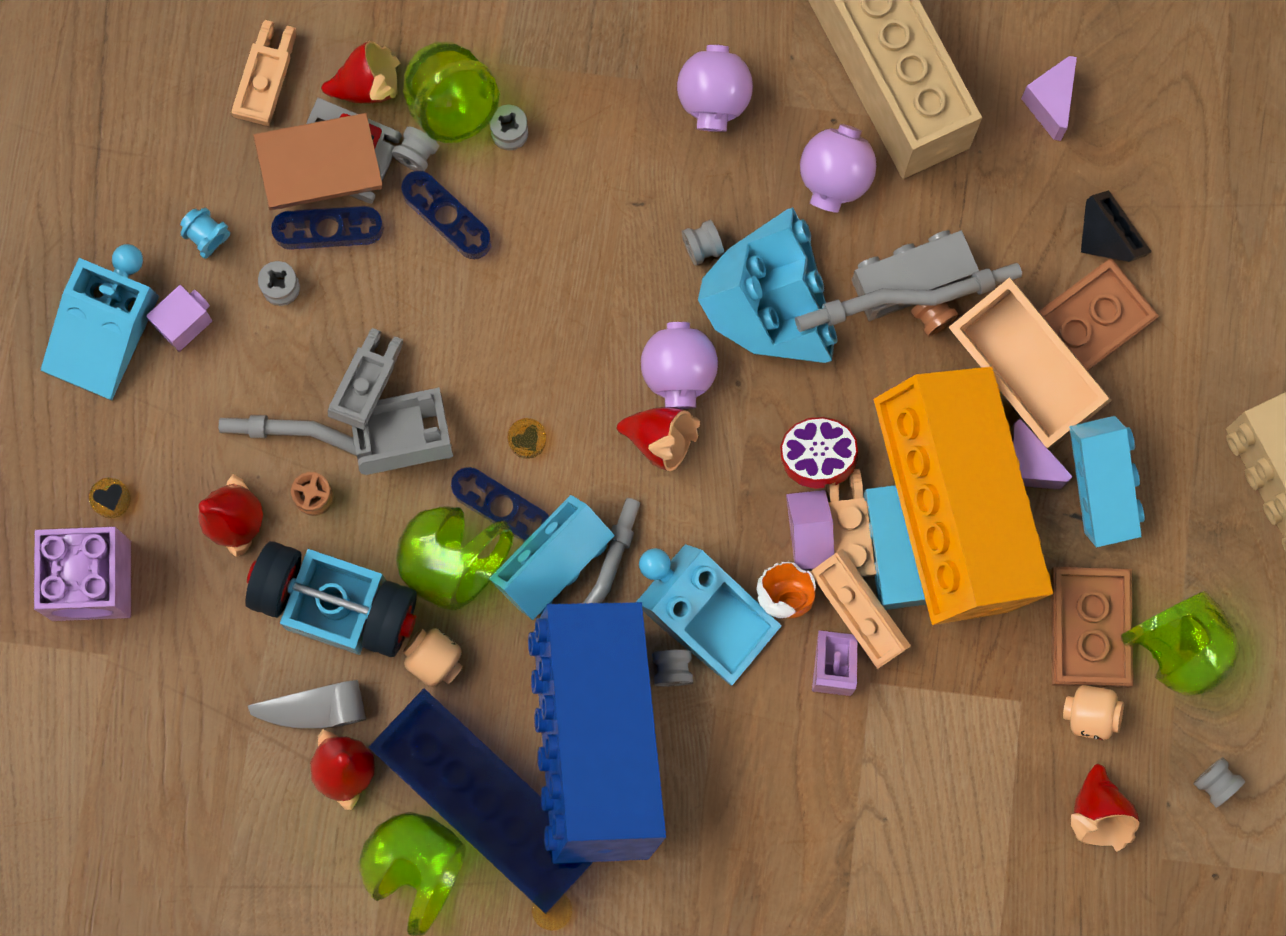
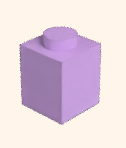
(180, 317)

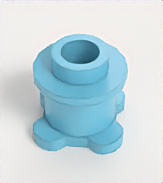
(204, 231)

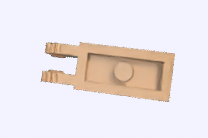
(263, 76)
(852, 525)

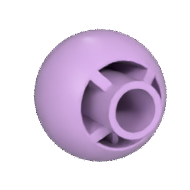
(714, 87)
(837, 167)
(679, 364)

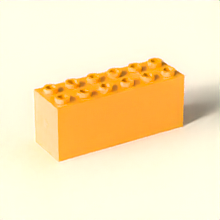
(962, 495)

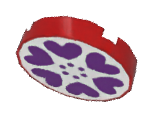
(819, 452)

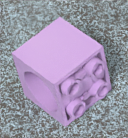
(82, 574)

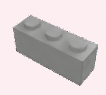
(925, 267)

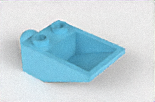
(99, 335)
(705, 610)

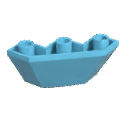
(764, 286)

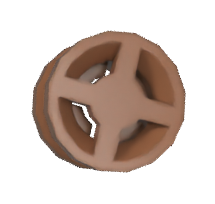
(935, 317)
(308, 487)

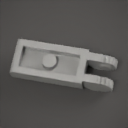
(364, 381)

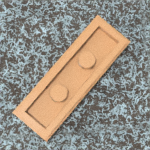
(860, 609)

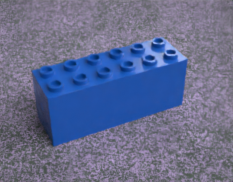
(596, 733)

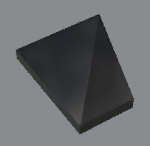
(1109, 231)

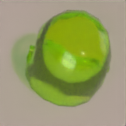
(453, 75)
(437, 567)
(1191, 644)
(413, 853)

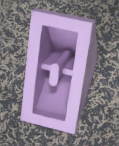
(1051, 97)
(1037, 463)
(810, 528)
(835, 663)

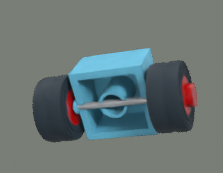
(331, 600)

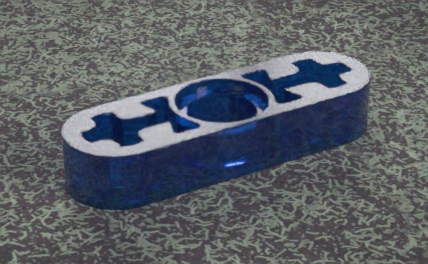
(419, 203)
(315, 216)
(482, 483)

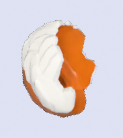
(786, 590)

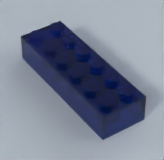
(477, 797)

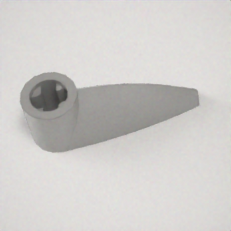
(315, 708)

